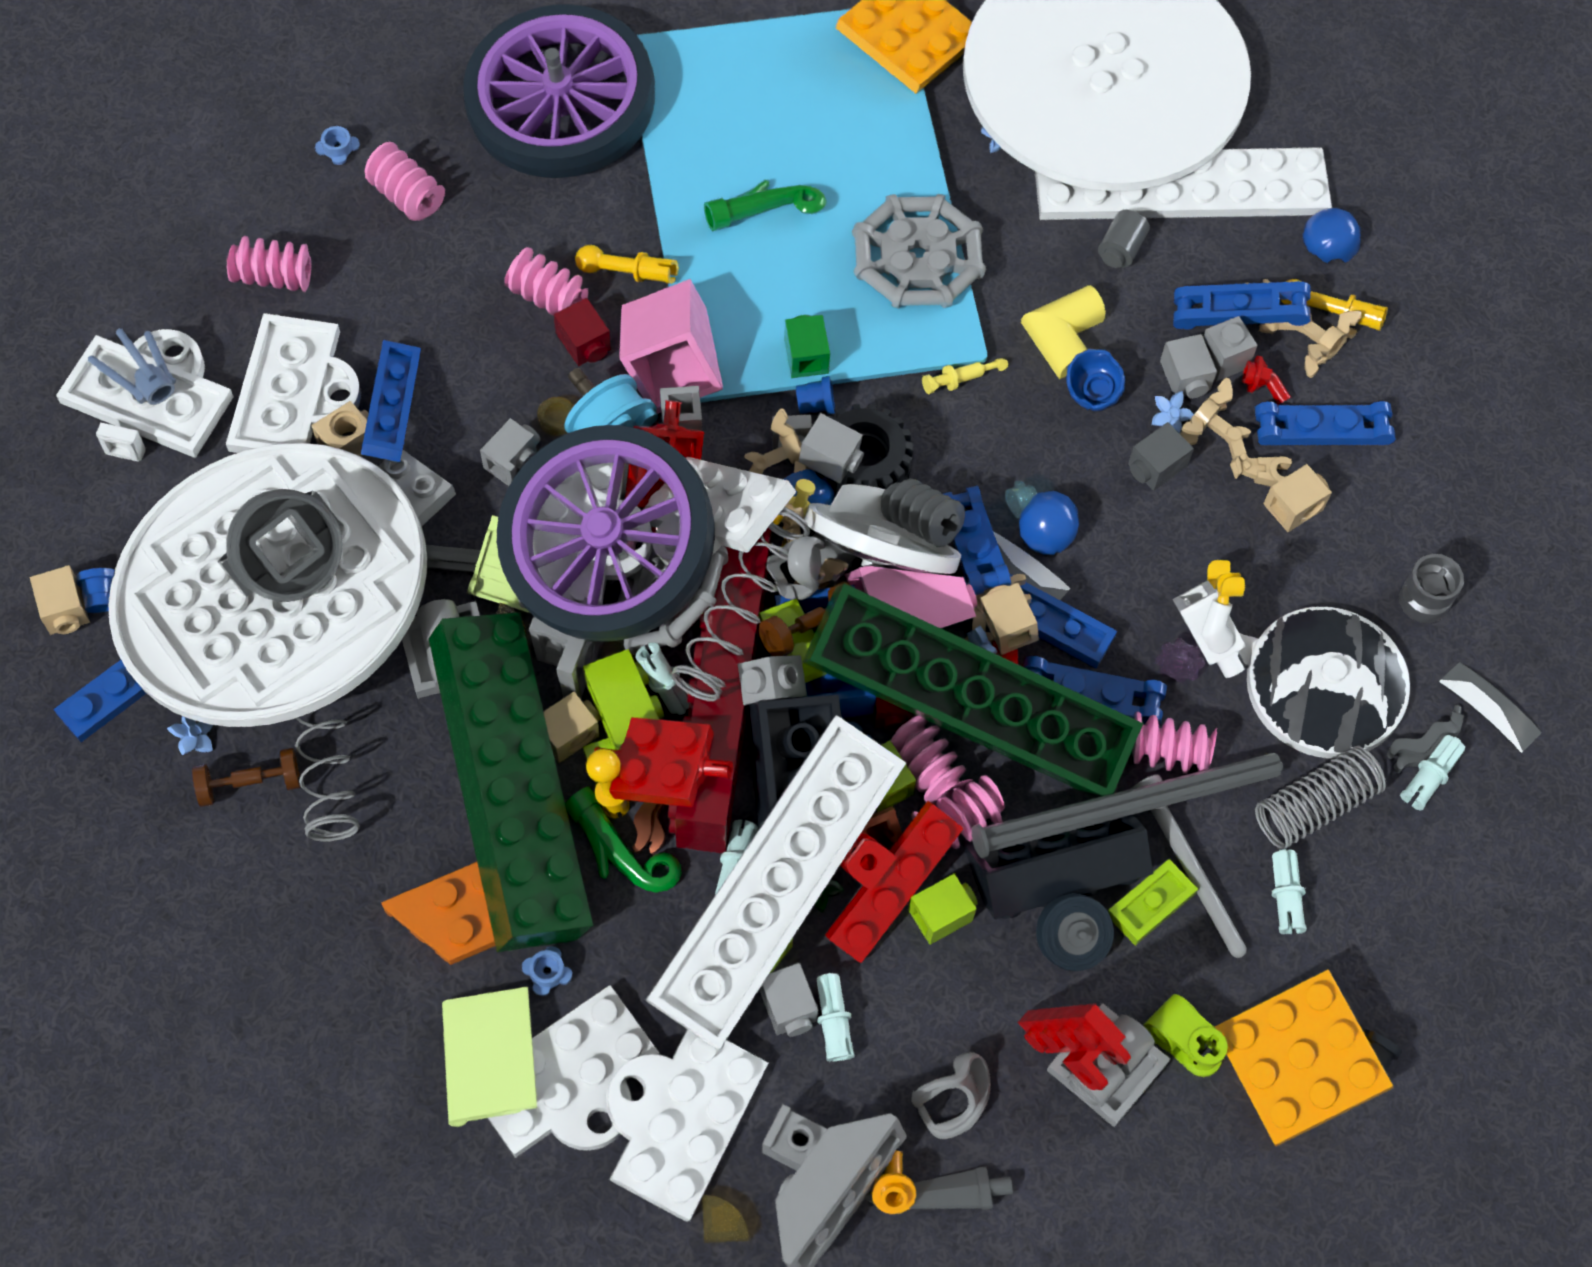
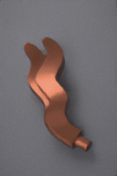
(649, 828)

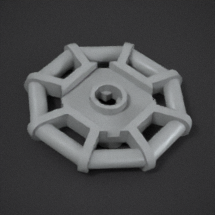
(922, 233)
(671, 631)

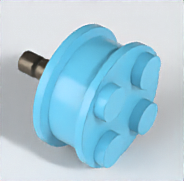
(608, 403)

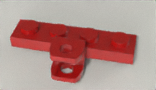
(889, 878)
(1083, 1033)

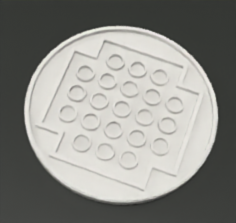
(1107, 86)
(254, 658)

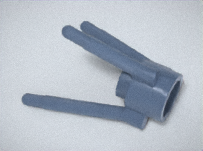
(152, 382)

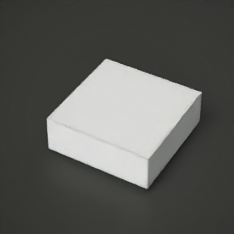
(121, 442)

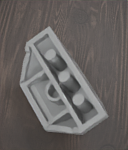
(832, 1185)

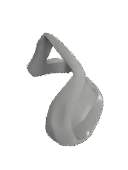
(803, 565)
(972, 1078)

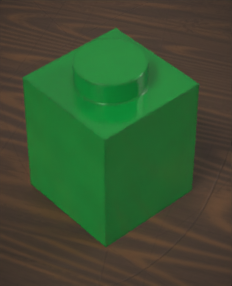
(807, 346)

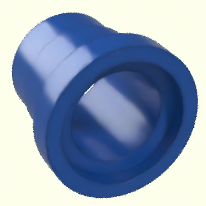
(816, 397)
(95, 588)

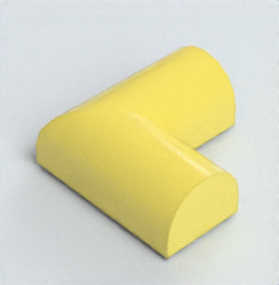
(1058, 322)

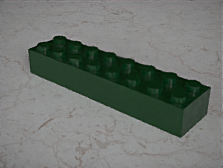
(972, 692)
(509, 782)

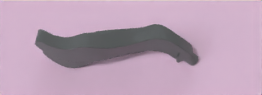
(1413, 751)

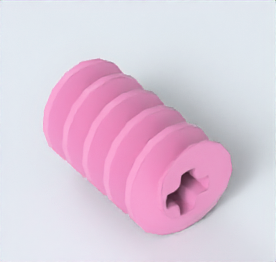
(403, 182)
(269, 265)
(542, 284)
(1173, 744)
(926, 759)
(972, 806)

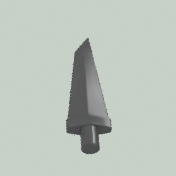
(959, 1191)

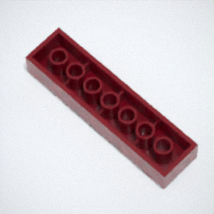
(709, 820)

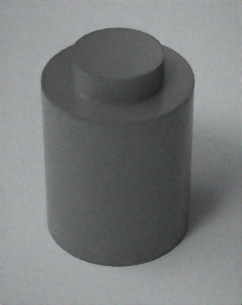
(1123, 239)

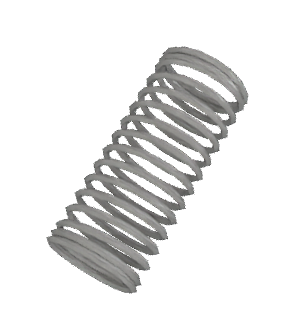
(1278, 814)

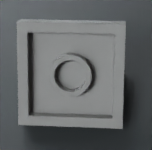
(564, 652)

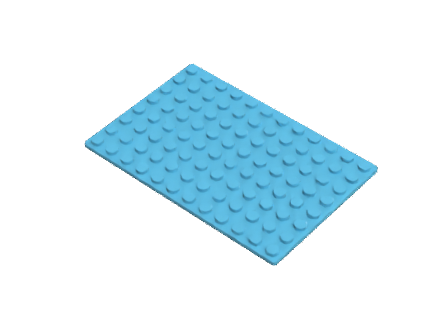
(795, 109)

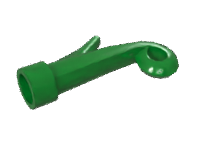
(721, 212)
(609, 845)

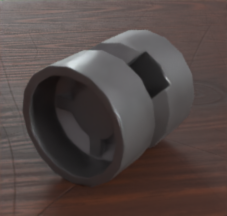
(1431, 588)

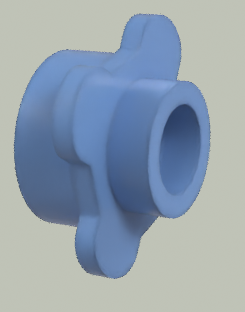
(333, 136)
(544, 959)

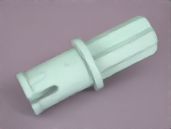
(661, 679)
(1433, 771)
(737, 844)
(1288, 892)
(834, 1018)

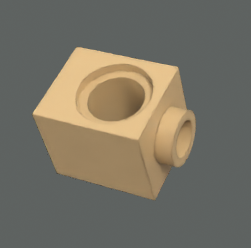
(342, 420)
(1297, 497)
(59, 600)
(1009, 617)
(571, 725)

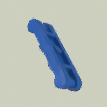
(1251, 302)
(1324, 424)
(977, 544)
(1104, 688)

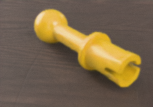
(591, 259)
(1372, 315)
(603, 768)

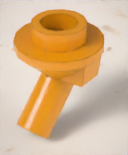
(894, 1191)

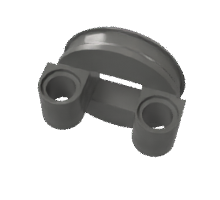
(250, 567)

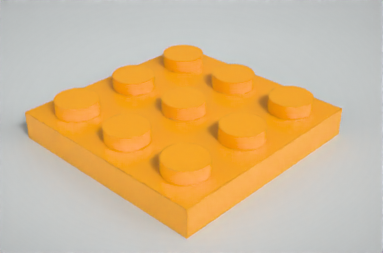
(908, 36)
(1303, 1058)

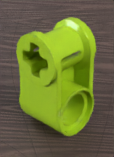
(1183, 1032)

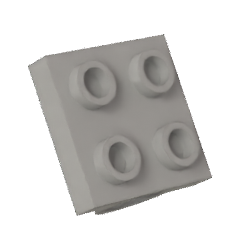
(420, 484)
(417, 642)
(1125, 1081)

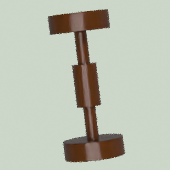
(778, 636)
(204, 785)

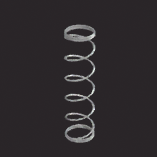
(714, 682)
(326, 836)

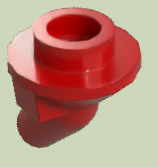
(1257, 374)

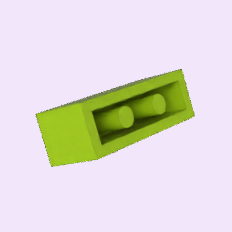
(620, 693)

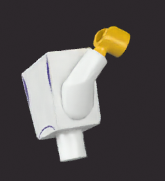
(1209, 619)

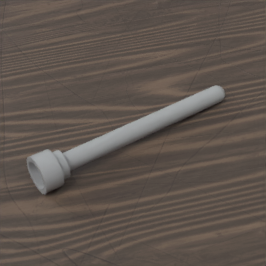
(1197, 875)

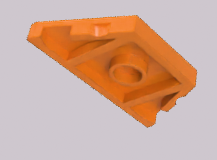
(447, 914)

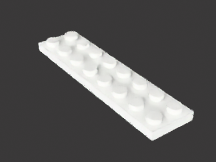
(1226, 186)
(775, 882)

